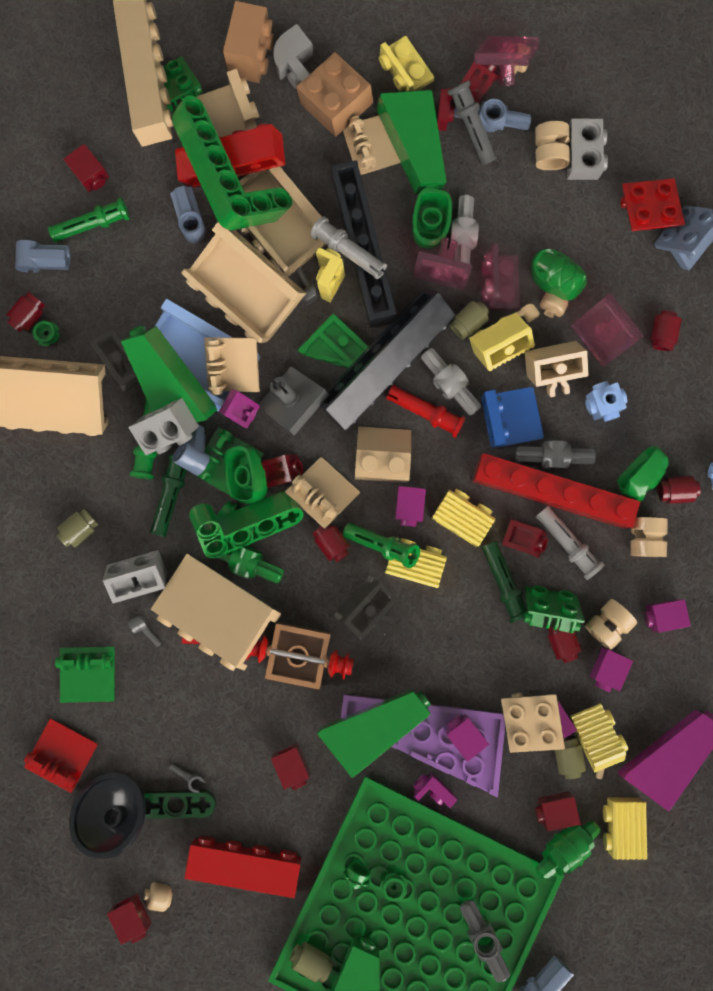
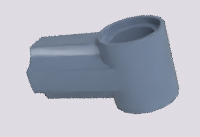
(188, 213)
(34, 256)
(192, 454)
(550, 978)

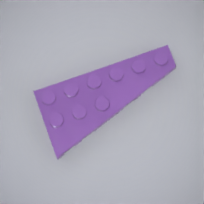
(432, 746)

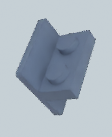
(692, 239)

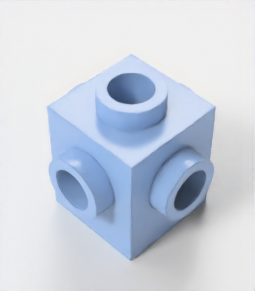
(599, 407)

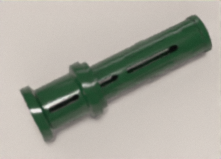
(172, 483)
(509, 592)

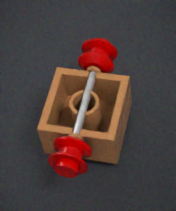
(300, 656)

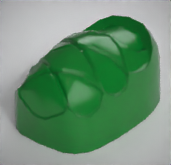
(431, 217)
(557, 274)
(643, 473)
(245, 474)

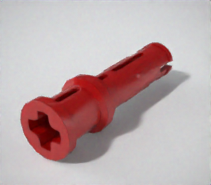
(437, 415)

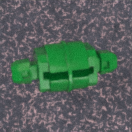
(568, 850)

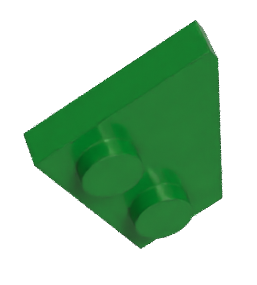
(334, 344)

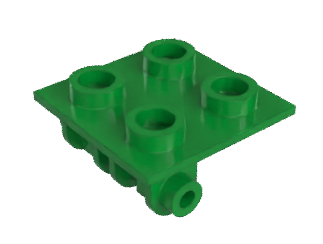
(180, 81)
(216, 449)
(560, 605)
(86, 674)

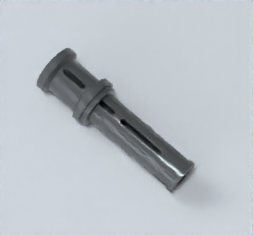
(468, 111)

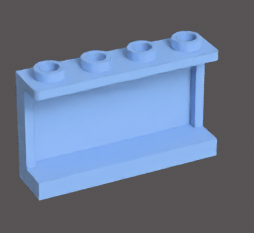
(186, 336)

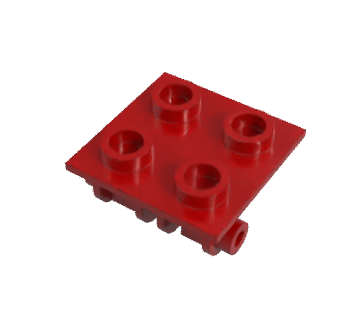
(652, 204)
(60, 755)

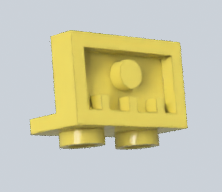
(405, 65)
(330, 273)

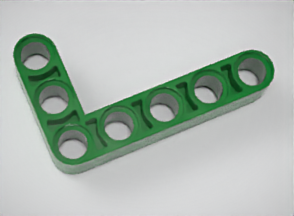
(216, 175)

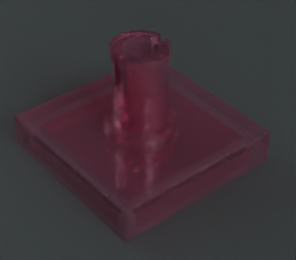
(507, 53)
(443, 268)
(607, 330)

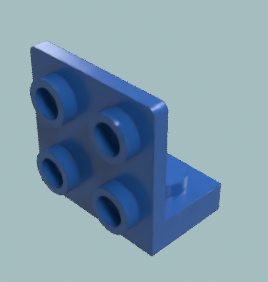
(511, 417)

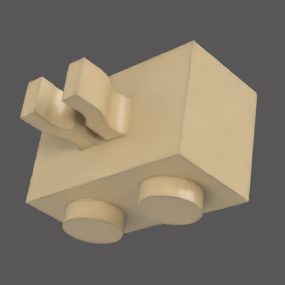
(556, 365)

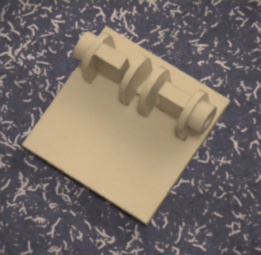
(369, 144)
(231, 364)
(322, 492)
(532, 723)

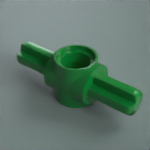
(249, 563)

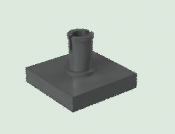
(292, 400)

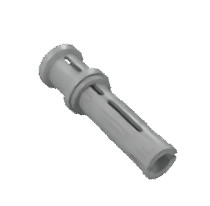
(339, 242)
(577, 552)

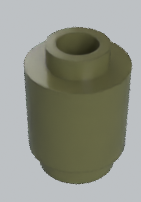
(469, 319)
(76, 528)
(571, 759)
(311, 962)

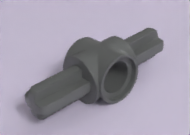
(555, 455)
(491, 952)

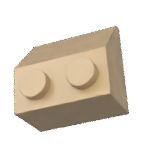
(383, 454)

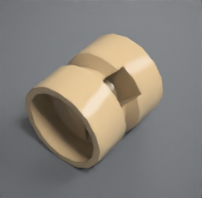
(552, 144)
(649, 537)
(617, 617)

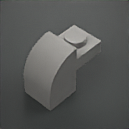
(290, 53)

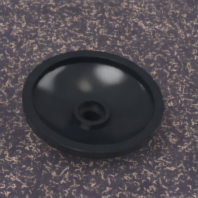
(95, 811)

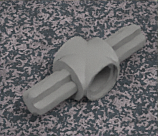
(464, 229)
(451, 381)

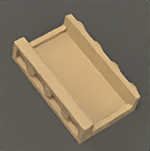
(289, 239)
(243, 284)
(52, 395)
(213, 612)

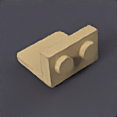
(230, 107)

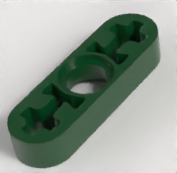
(155, 797)

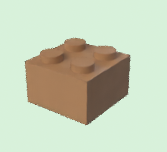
(248, 41)
(335, 94)

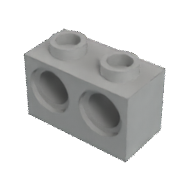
(587, 149)
(164, 427)
(135, 576)

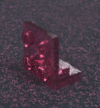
(502, 280)

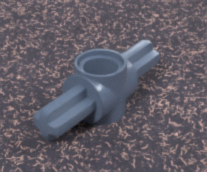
(505, 117)

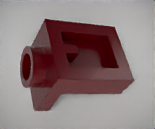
(481, 80)
(445, 110)
(282, 470)
(525, 539)

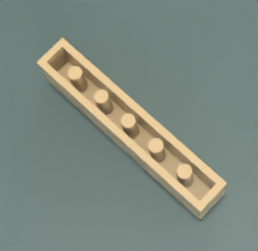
(143, 71)

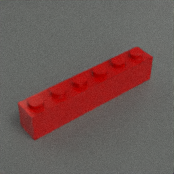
(556, 491)

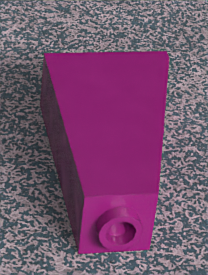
(672, 760)

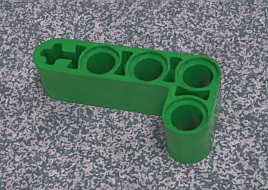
(243, 525)

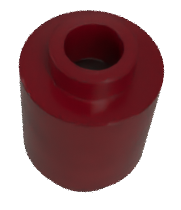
(25, 312)
(665, 331)
(678, 489)
(331, 543)
(564, 645)

